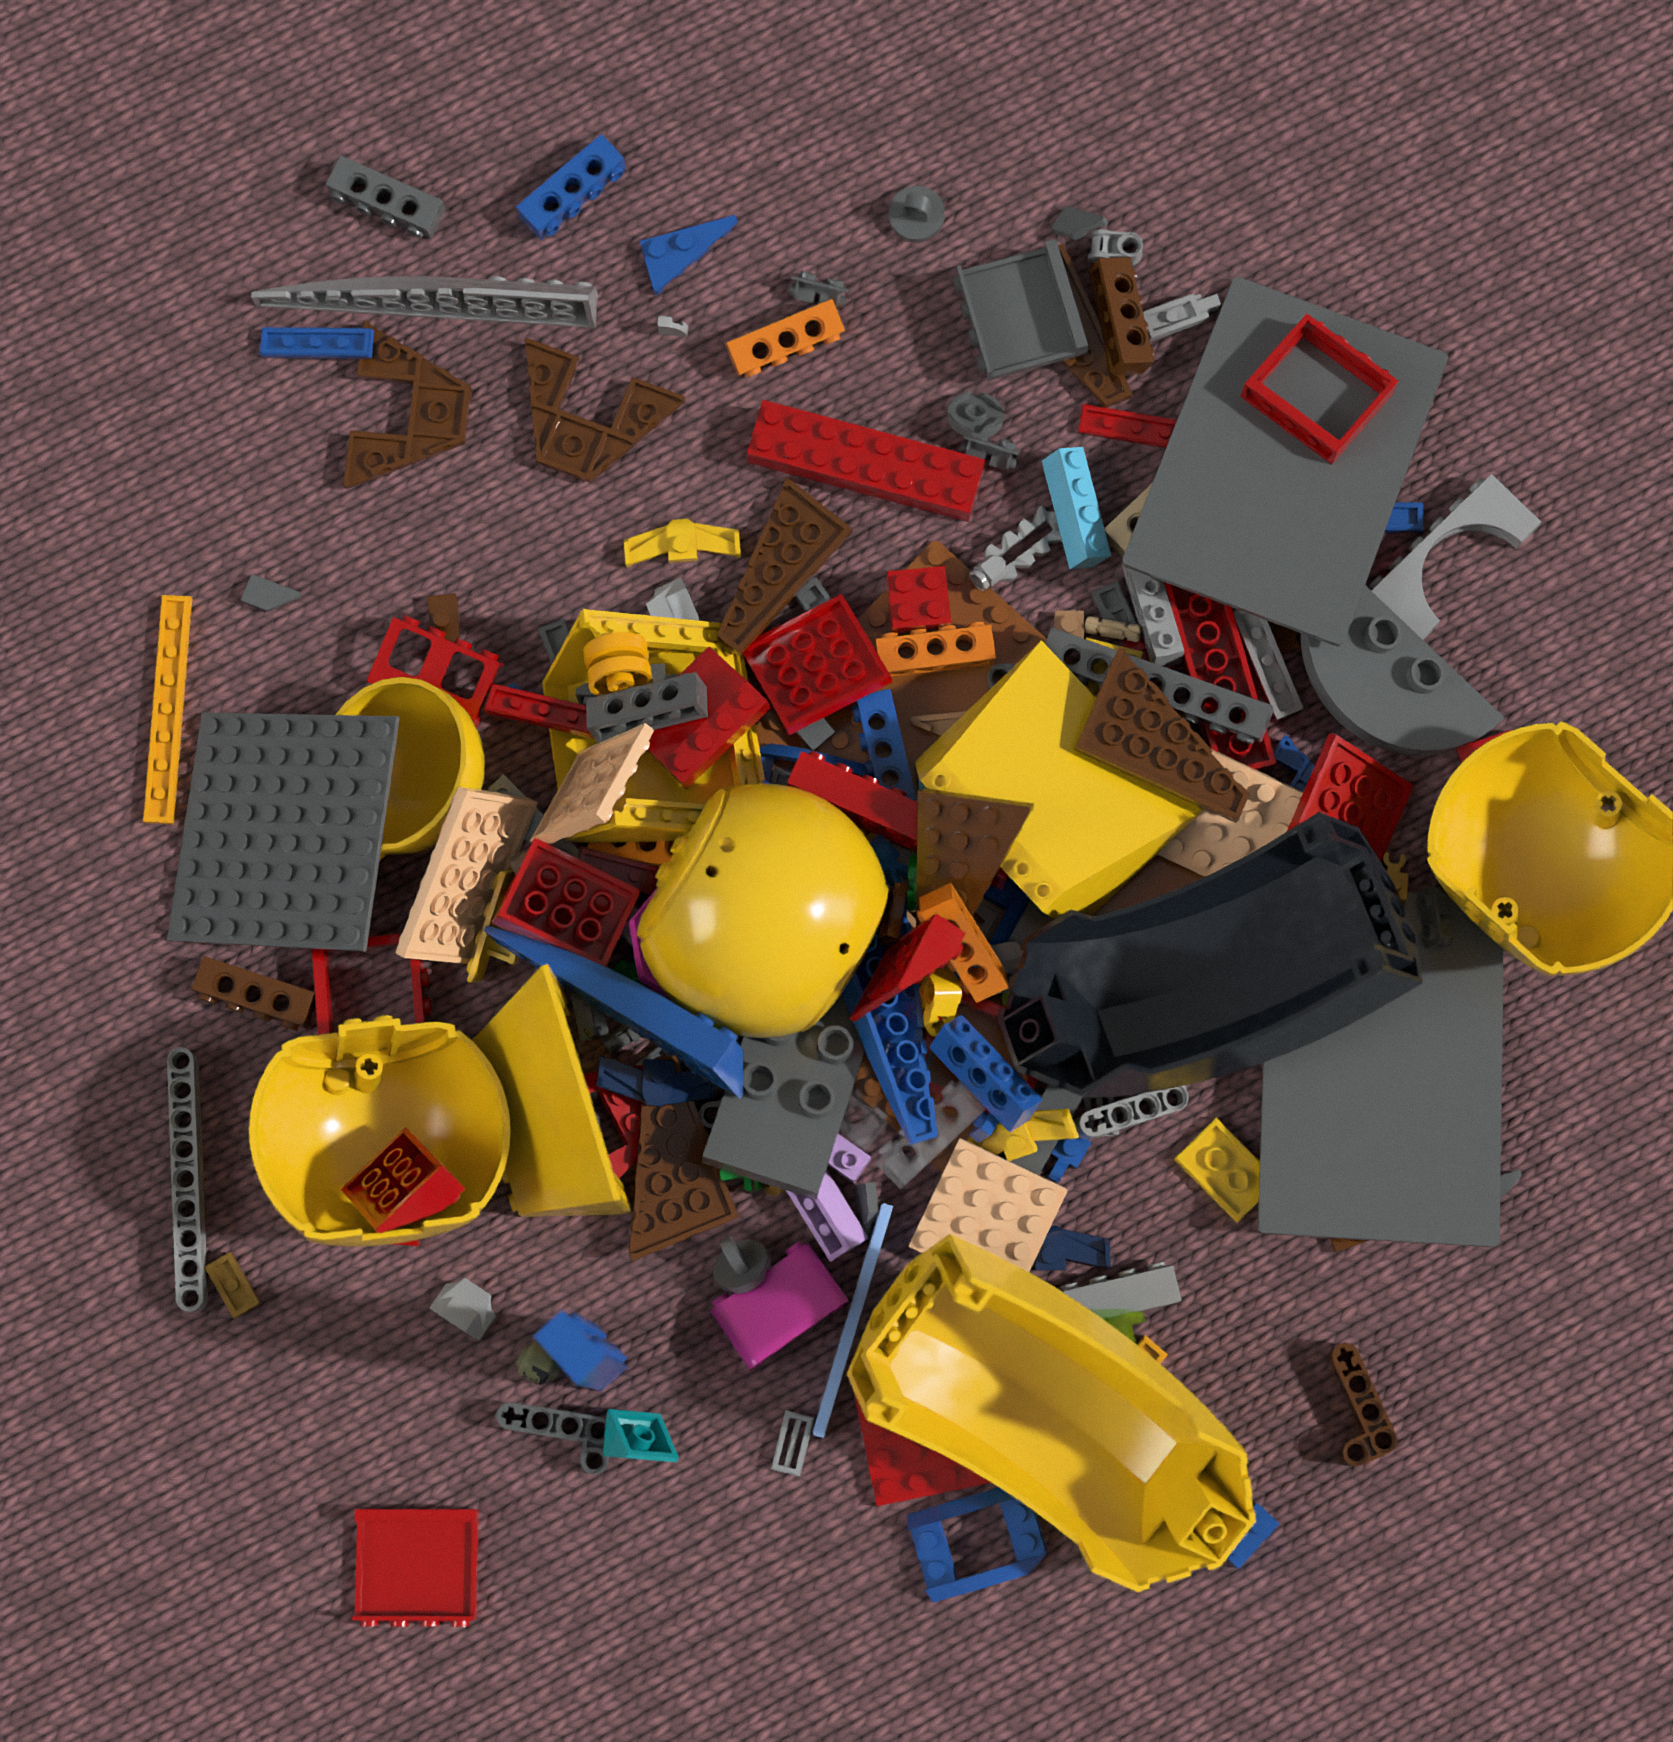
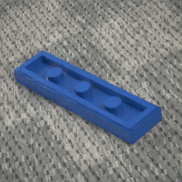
(316, 343)

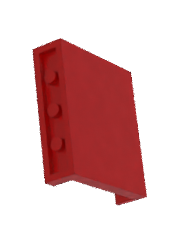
(416, 1566)

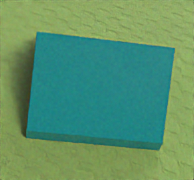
(637, 1436)

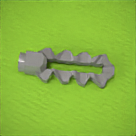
(993, 567)

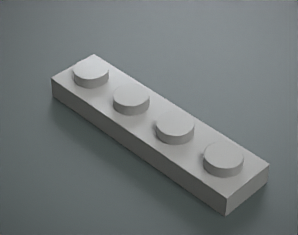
(1268, 664)

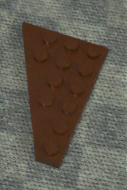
(1147, 739)
(672, 1186)

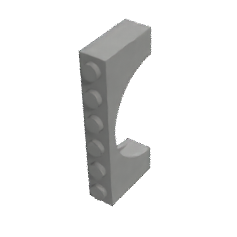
(1487, 510)

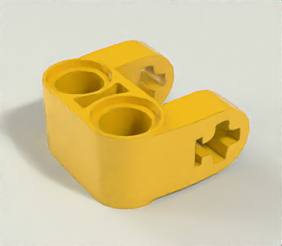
(939, 997)

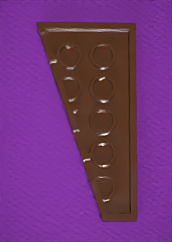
(1093, 368)
(787, 555)

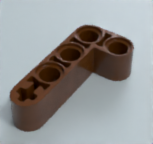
(1357, 1401)

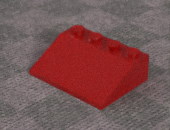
(733, 709)
(566, 903)
(910, 960)
(402, 1184)

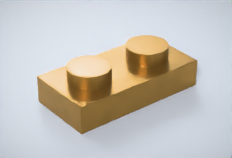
(232, 1285)

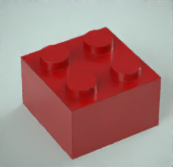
(918, 599)

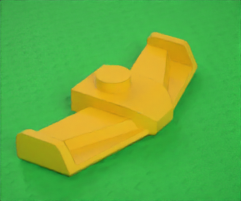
(681, 541)
(1020, 1142)

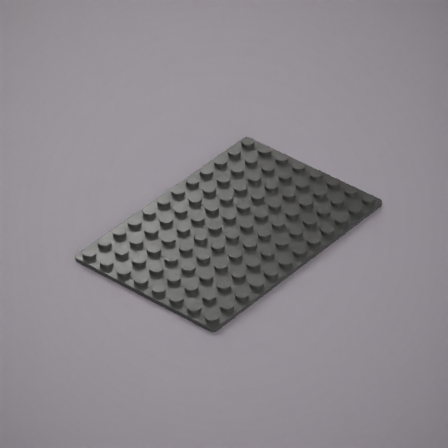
(1253, 509)
(1397, 1114)

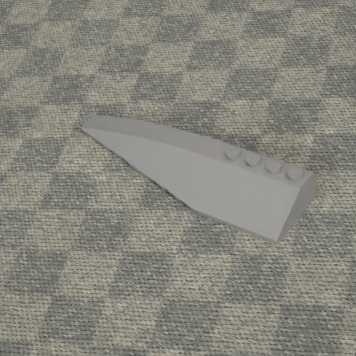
(444, 298)

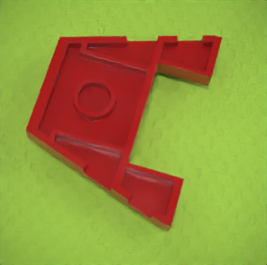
(626, 1117)

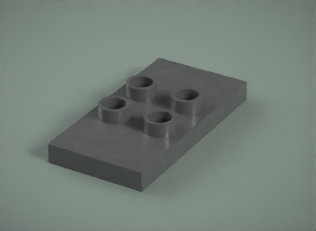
(789, 1105)

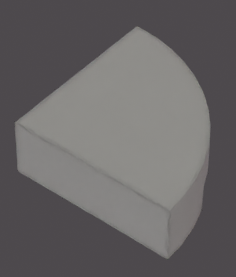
(667, 327)

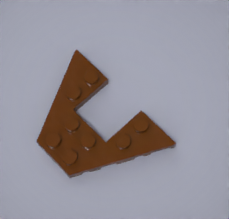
(436, 412)
(577, 444)

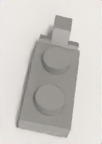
(1179, 315)

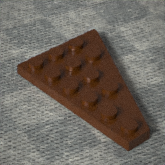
(964, 842)

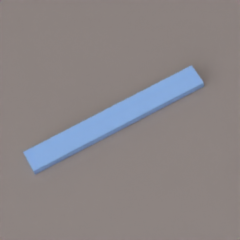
(852, 1320)

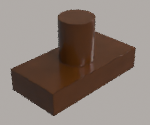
(445, 615)

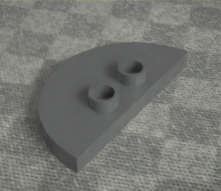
(1395, 686)

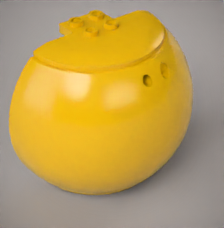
(1531, 842)
(767, 928)
(325, 1119)

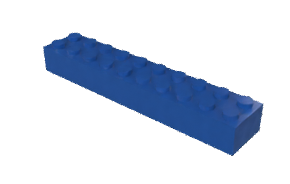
(582, 1350)

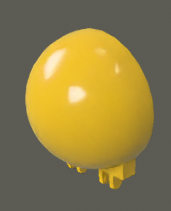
(432, 757)

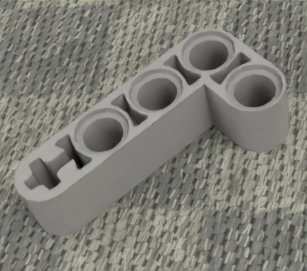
(1131, 1113)

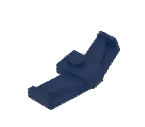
(654, 1084)
(1071, 1245)

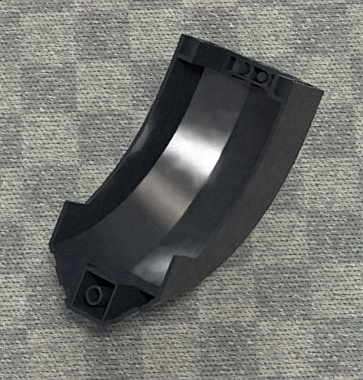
(1213, 970)

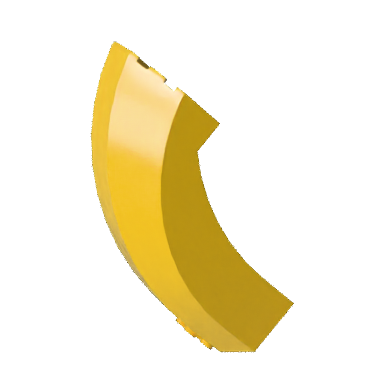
(1054, 1414)

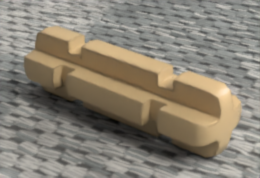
(1113, 629)

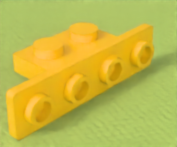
(485, 945)

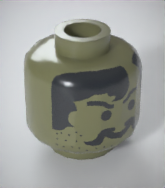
(537, 1364)

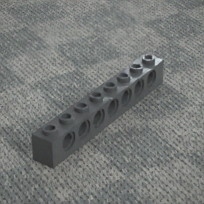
(1257, 712)

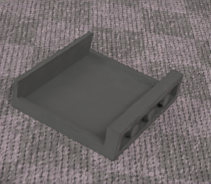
(1021, 312)

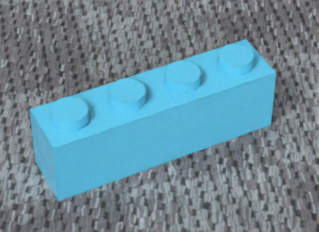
(1076, 507)

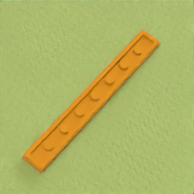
(167, 709)

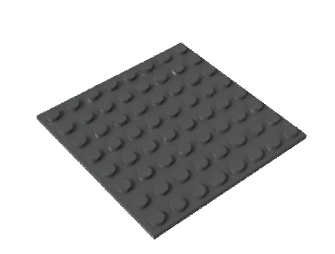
(284, 830)

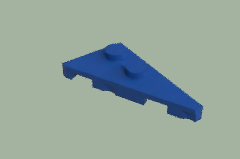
(672, 252)

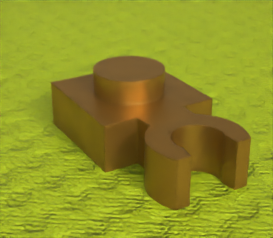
(1398, 878)

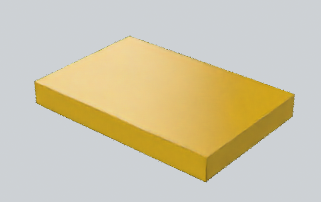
(1223, 1169)

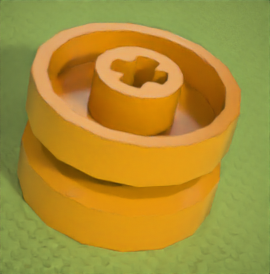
(617, 662)

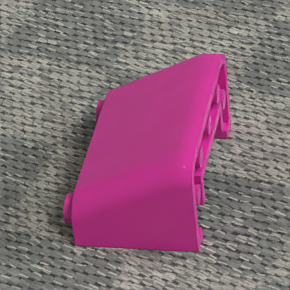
(781, 1308)

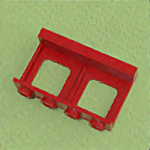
(436, 663)

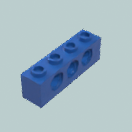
(596, 154)
(881, 705)
(985, 1073)

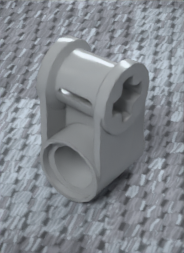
(1113, 245)

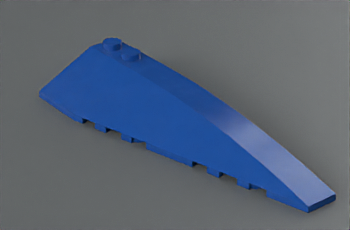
(672, 1028)
(896, 1045)

